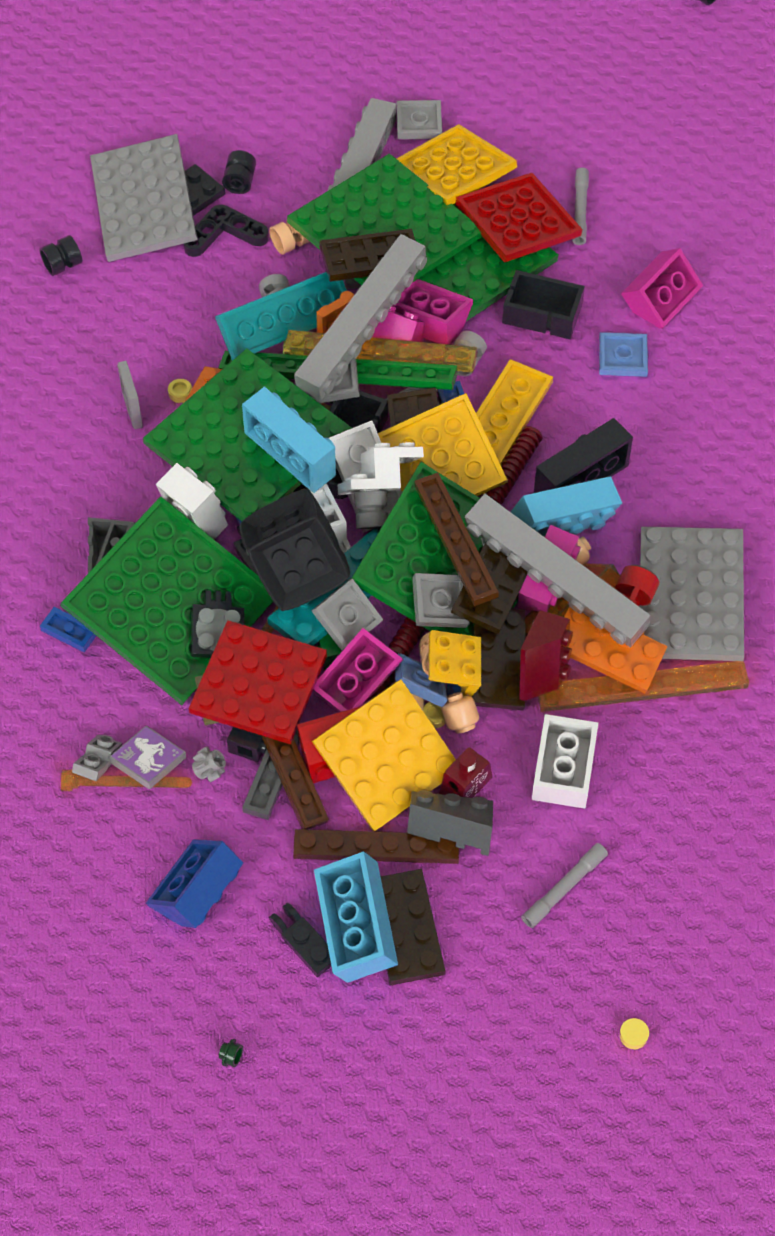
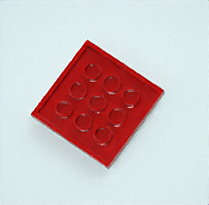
(518, 217)
(258, 682)

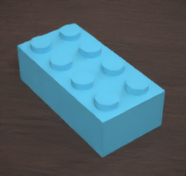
(289, 439)
(570, 507)
(355, 917)

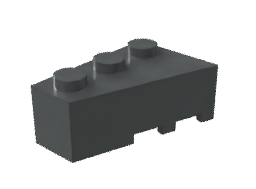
(103, 537)
(452, 818)

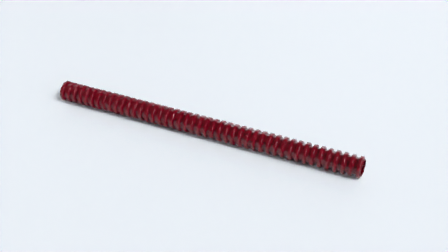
(512, 466)

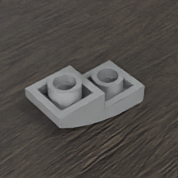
(96, 758)

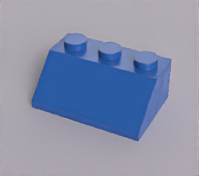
(195, 882)

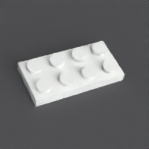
(348, 461)

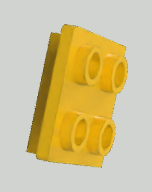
(455, 660)

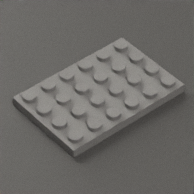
(143, 198)
(699, 591)

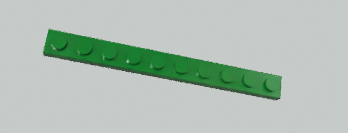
(371, 371)

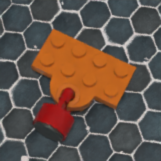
(599, 651)

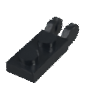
(303, 940)

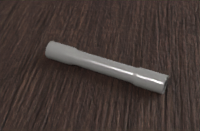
(581, 187)
(544, 905)

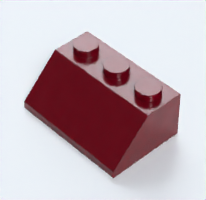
(545, 655)

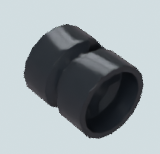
(239, 172)
(61, 255)

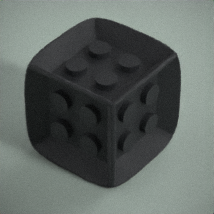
(294, 550)

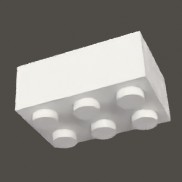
(193, 499)
(565, 761)

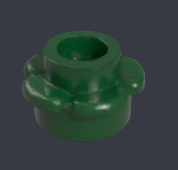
(230, 1053)

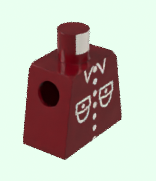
(467, 773)

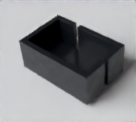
(543, 304)
(362, 410)

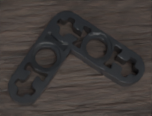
(226, 223)

